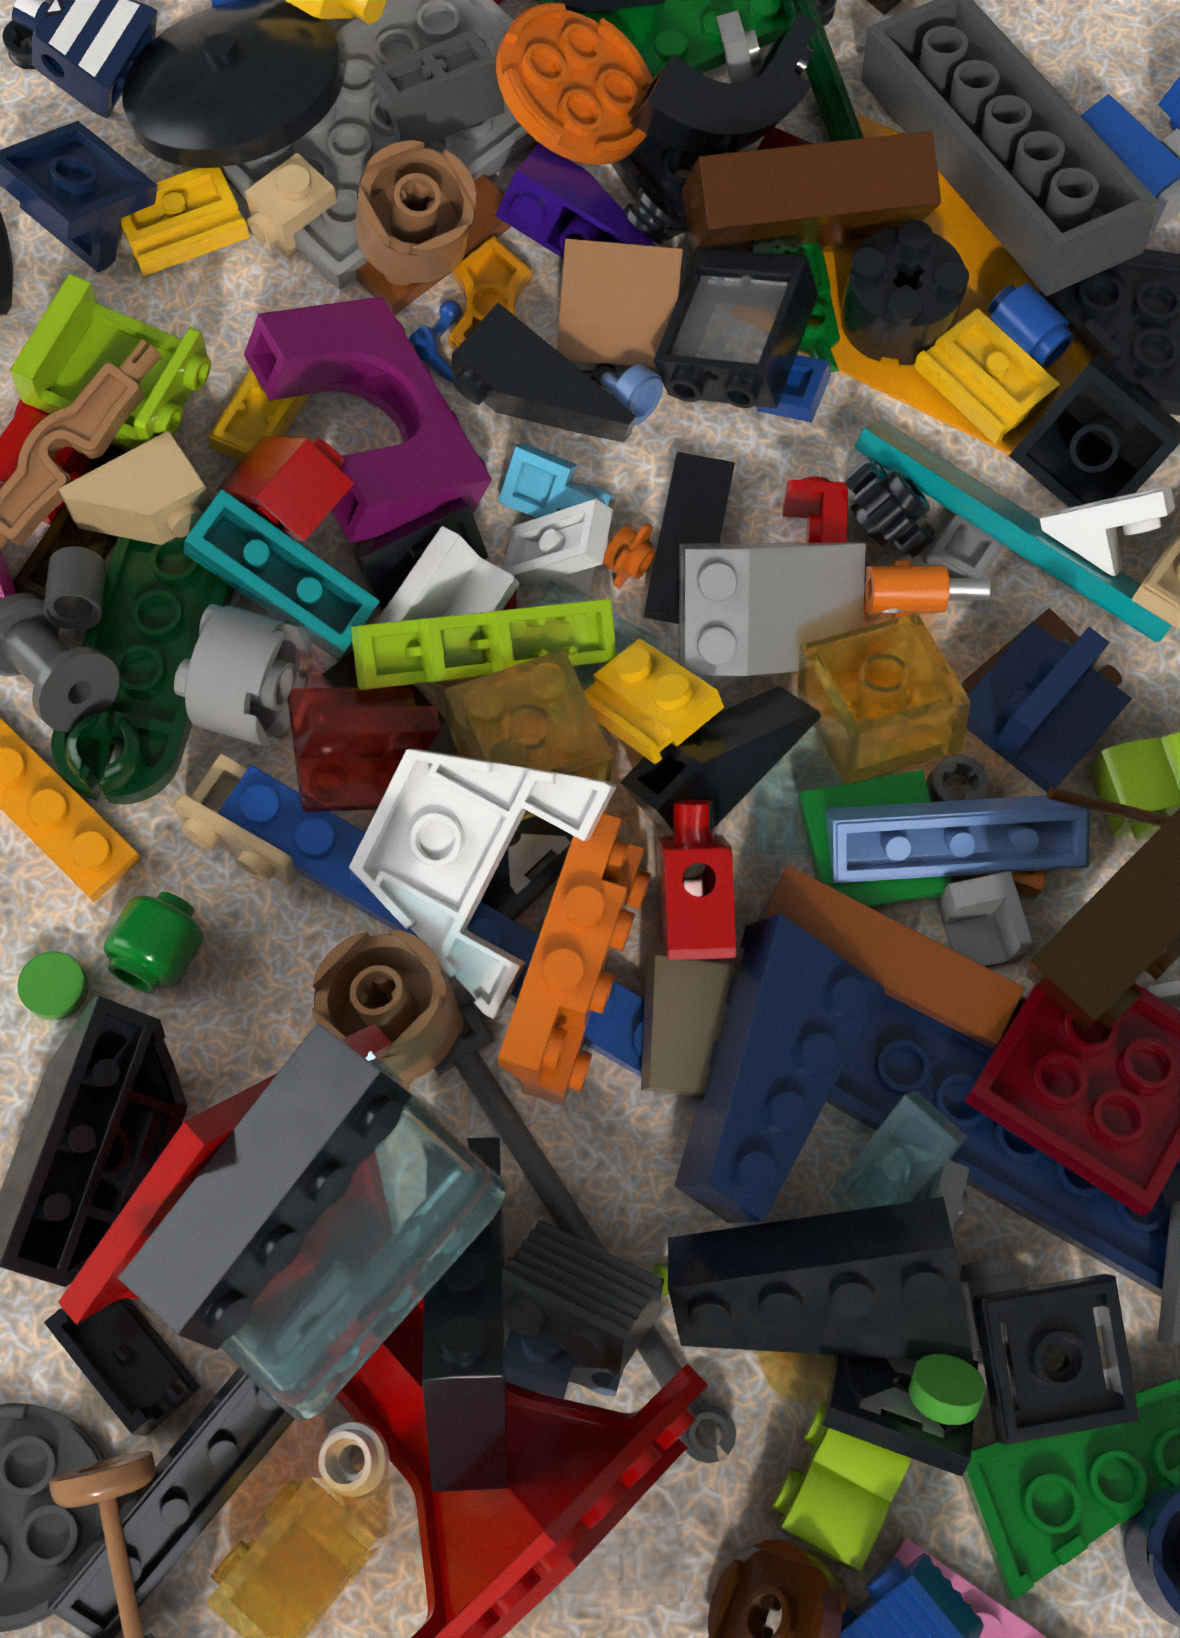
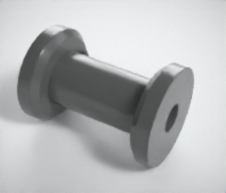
(65, 680)

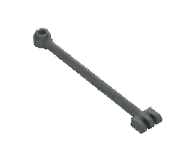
(565, 1210)

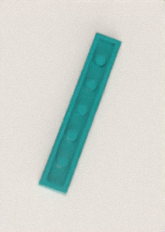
(1006, 524)

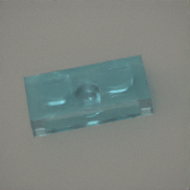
(900, 1156)

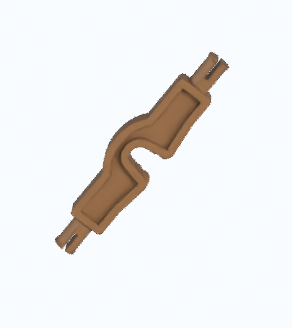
(85, 426)

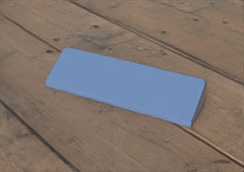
(956, 838)

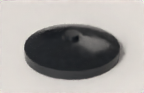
(233, 83)

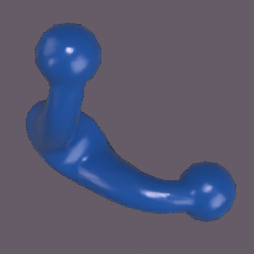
(426, 339)

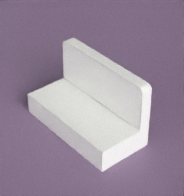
(450, 582)

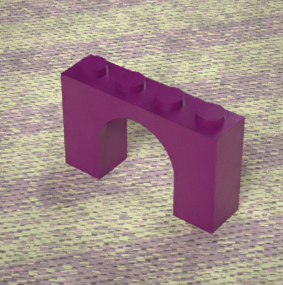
(366, 353)

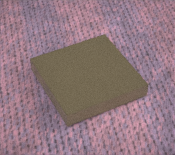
(682, 1022)

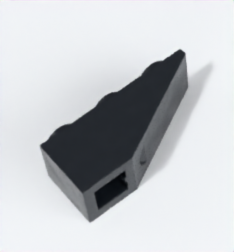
(721, 757)

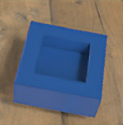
(803, 389)

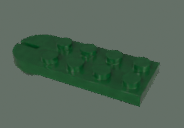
(147, 630)

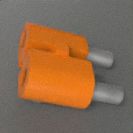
(919, 589)

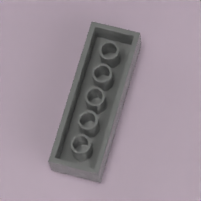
(1008, 142)

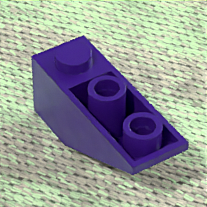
(561, 201)

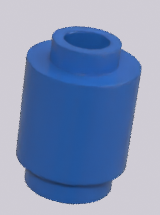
(1032, 323)

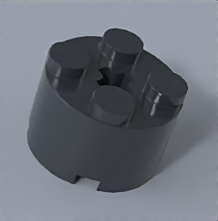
(902, 292)

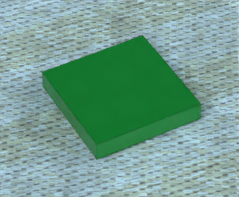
(885, 790)

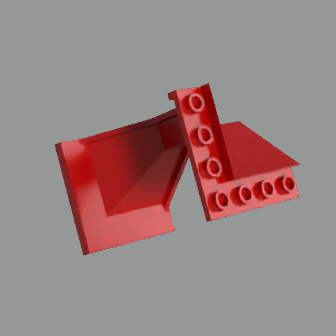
(568, 1461)

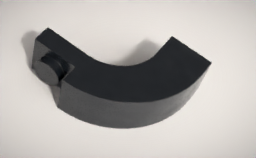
(720, 117)

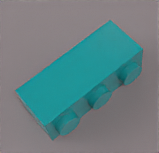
(278, 573)

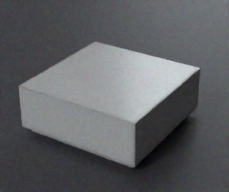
(964, 549)

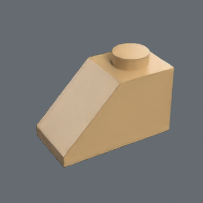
(140, 495)

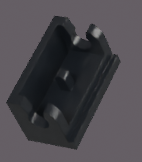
(126, 1363)

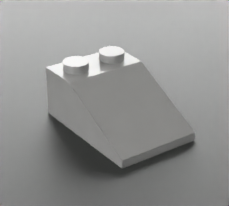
(758, 602)

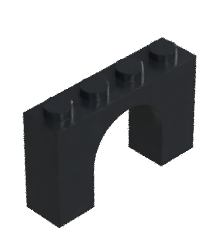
(467, 1361)

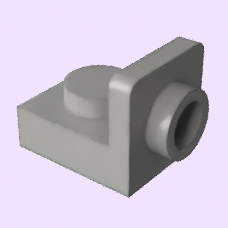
(739, 48)

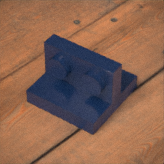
(76, 189)
(1045, 704)

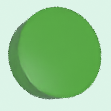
(53, 985)
(946, 1389)

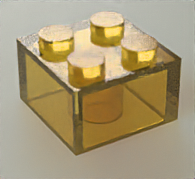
(883, 697)
(529, 719)
(297, 1564)

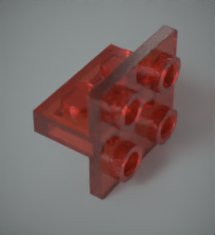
(353, 742)

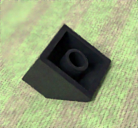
(1098, 438)

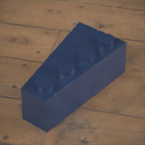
(776, 1062)

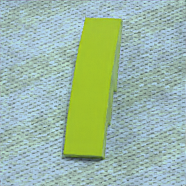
(480, 643)

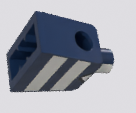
(87, 44)

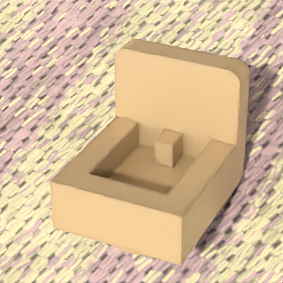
(287, 202)

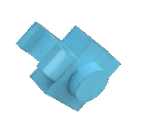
(543, 483)

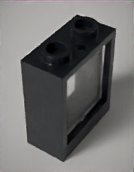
(737, 327)

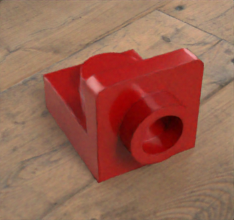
(824, 506)

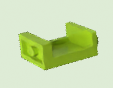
(82, 336)

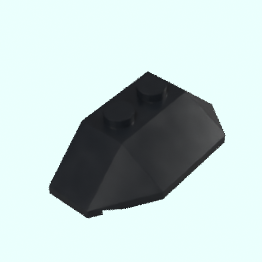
(88, 1140)

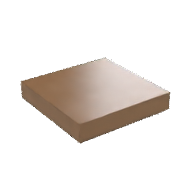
(616, 301)

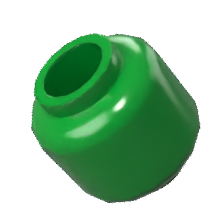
(153, 942)

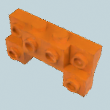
(570, 962)

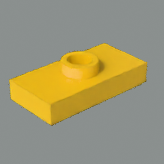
(252, 417)

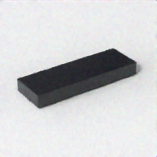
(691, 516)

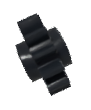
(890, 507)

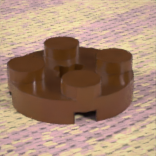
(774, 1580)

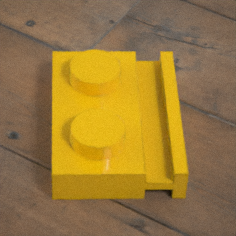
(189, 219)
(986, 375)
(650, 700)

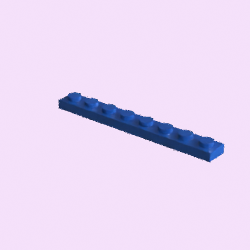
(323, 851)

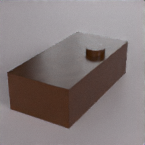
(810, 193)

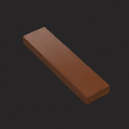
(900, 959)

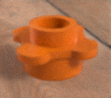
(629, 553)

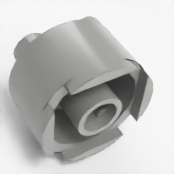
(243, 673)

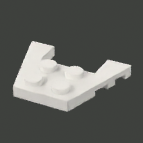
(442, 842)

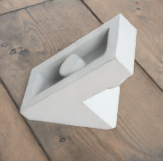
(1092, 526)
(560, 547)

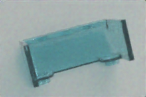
(368, 1259)

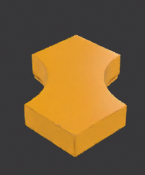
(487, 277)

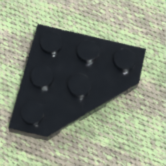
(1132, 321)

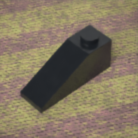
(532, 381)

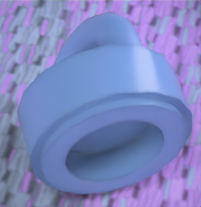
(636, 389)

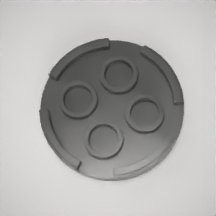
(35, 1533)

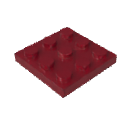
(1092, 1097)

